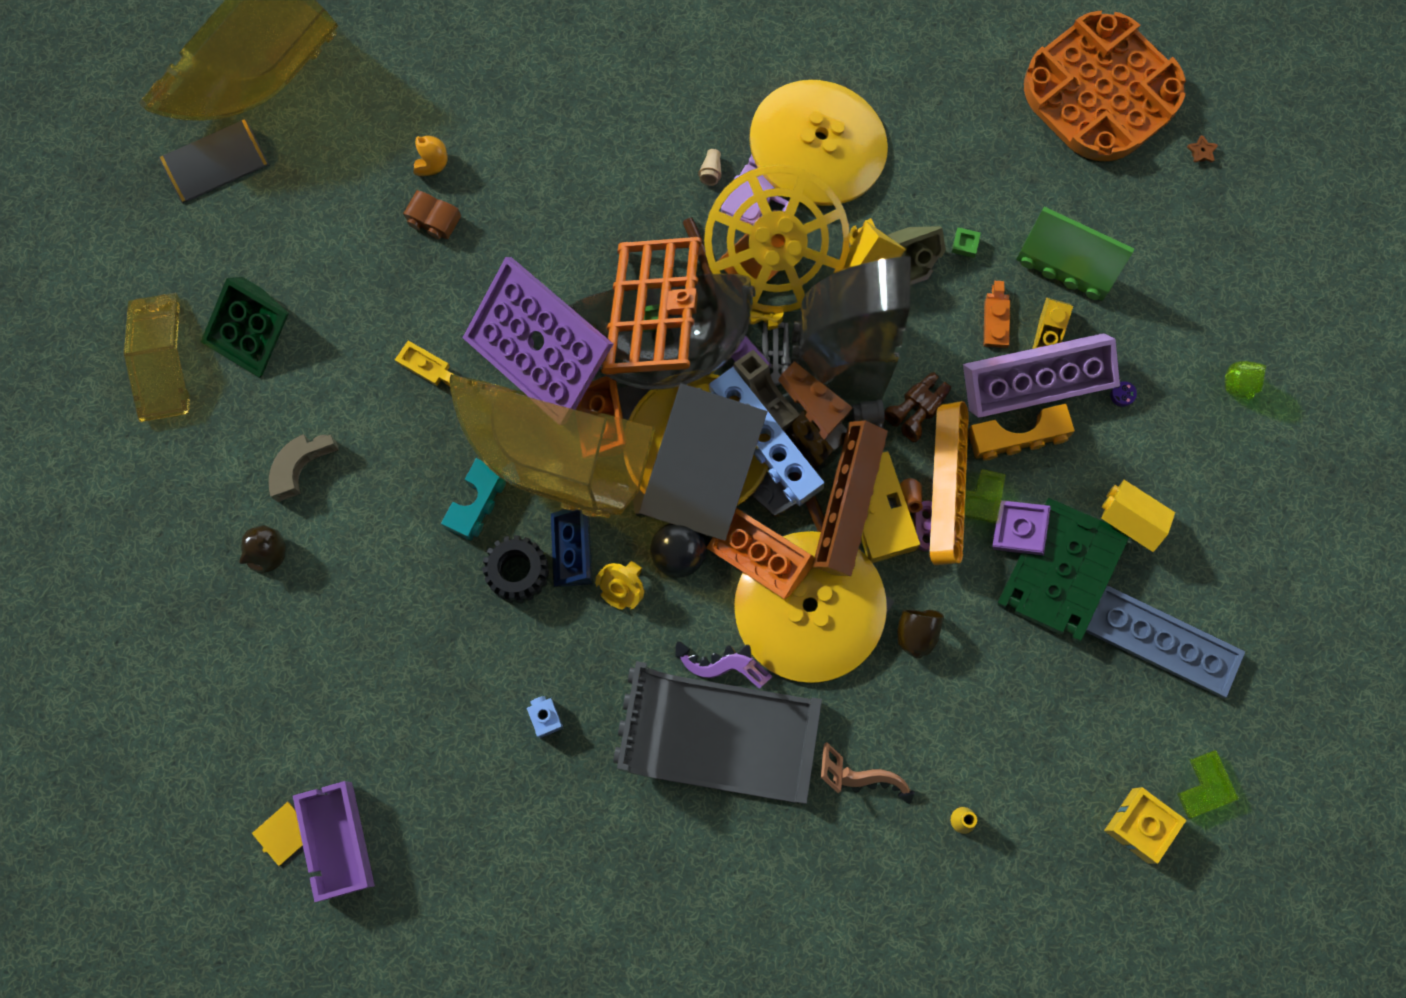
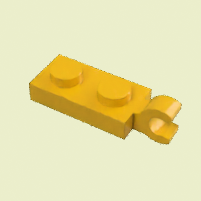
(424, 364)

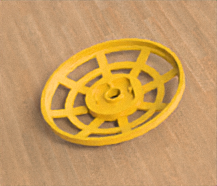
(777, 223)

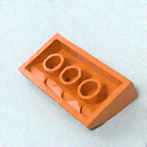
(763, 554)

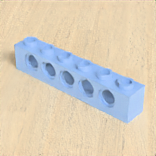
(800, 491)

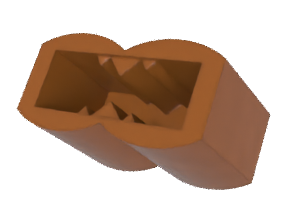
(432, 215)

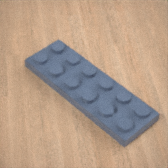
(1165, 642)

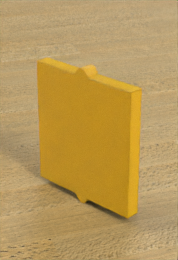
(280, 834)

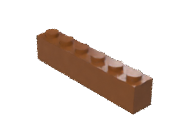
(850, 498)

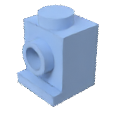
(548, 725)

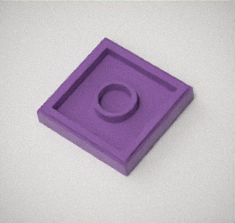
(1021, 527)

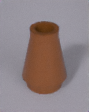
(913, 494)

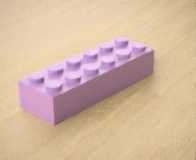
(1041, 375)

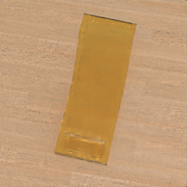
(154, 357)

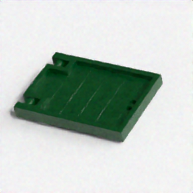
(1070, 573)

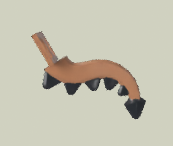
(857, 780)

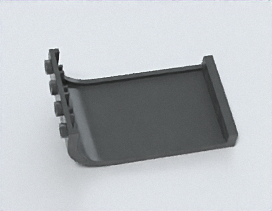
(718, 735)

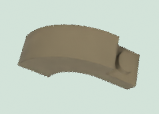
(758, 378)
(291, 460)

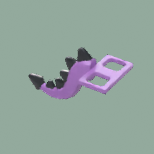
(720, 665)

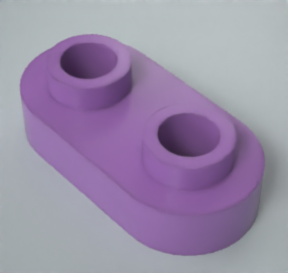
(923, 525)

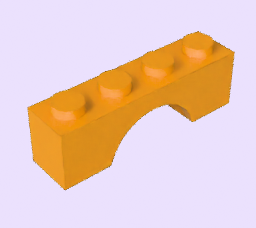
(991, 439)

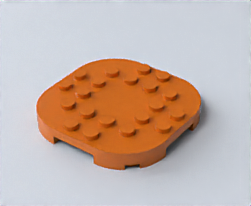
(1104, 86)

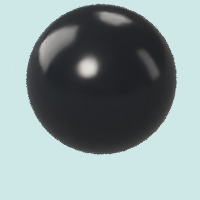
(677, 550)

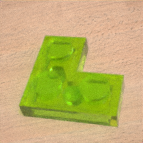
(986, 501)
(1214, 786)

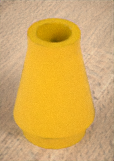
(958, 823)

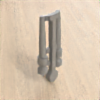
(785, 360)

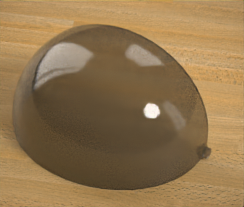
(717, 331)

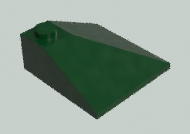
(245, 325)

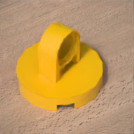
(621, 585)

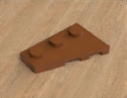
(819, 401)

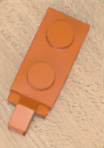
(997, 317)

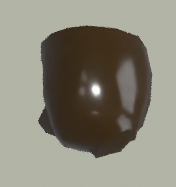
(262, 547)
(919, 631)

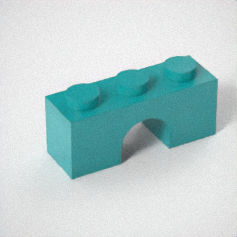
(467, 519)

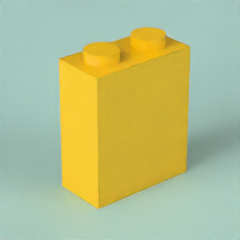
(1137, 515)

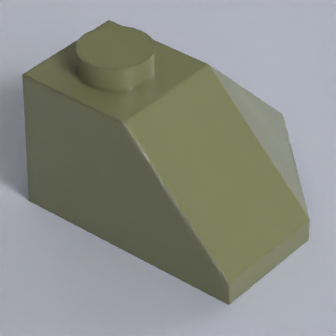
(924, 248)

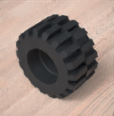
(501, 554)

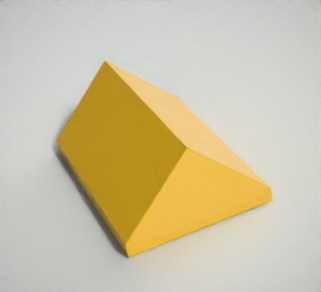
(872, 246)

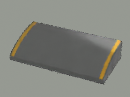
(213, 161)

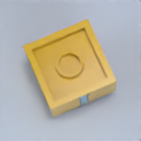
(1145, 825)

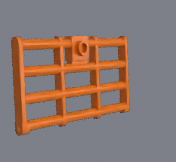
(672, 302)

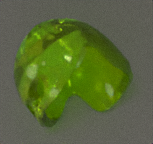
(1244, 378)

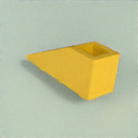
(1052, 323)

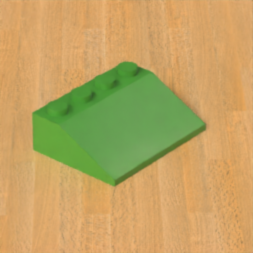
(1074, 254)

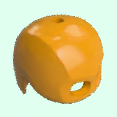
(433, 156)

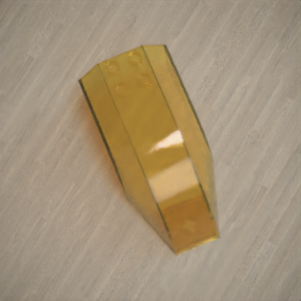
(240, 58)
(553, 450)

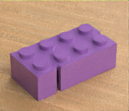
(333, 841)

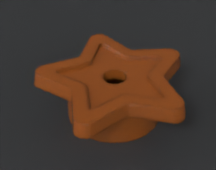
(1196, 148)

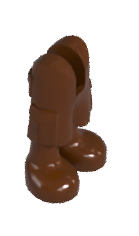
(921, 399)

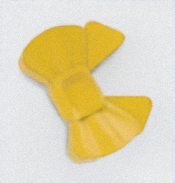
(772, 319)

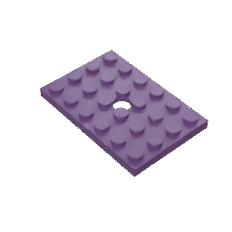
(503, 332)

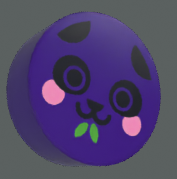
(1124, 394)

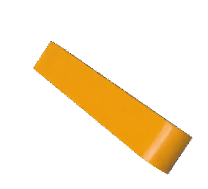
(949, 484)

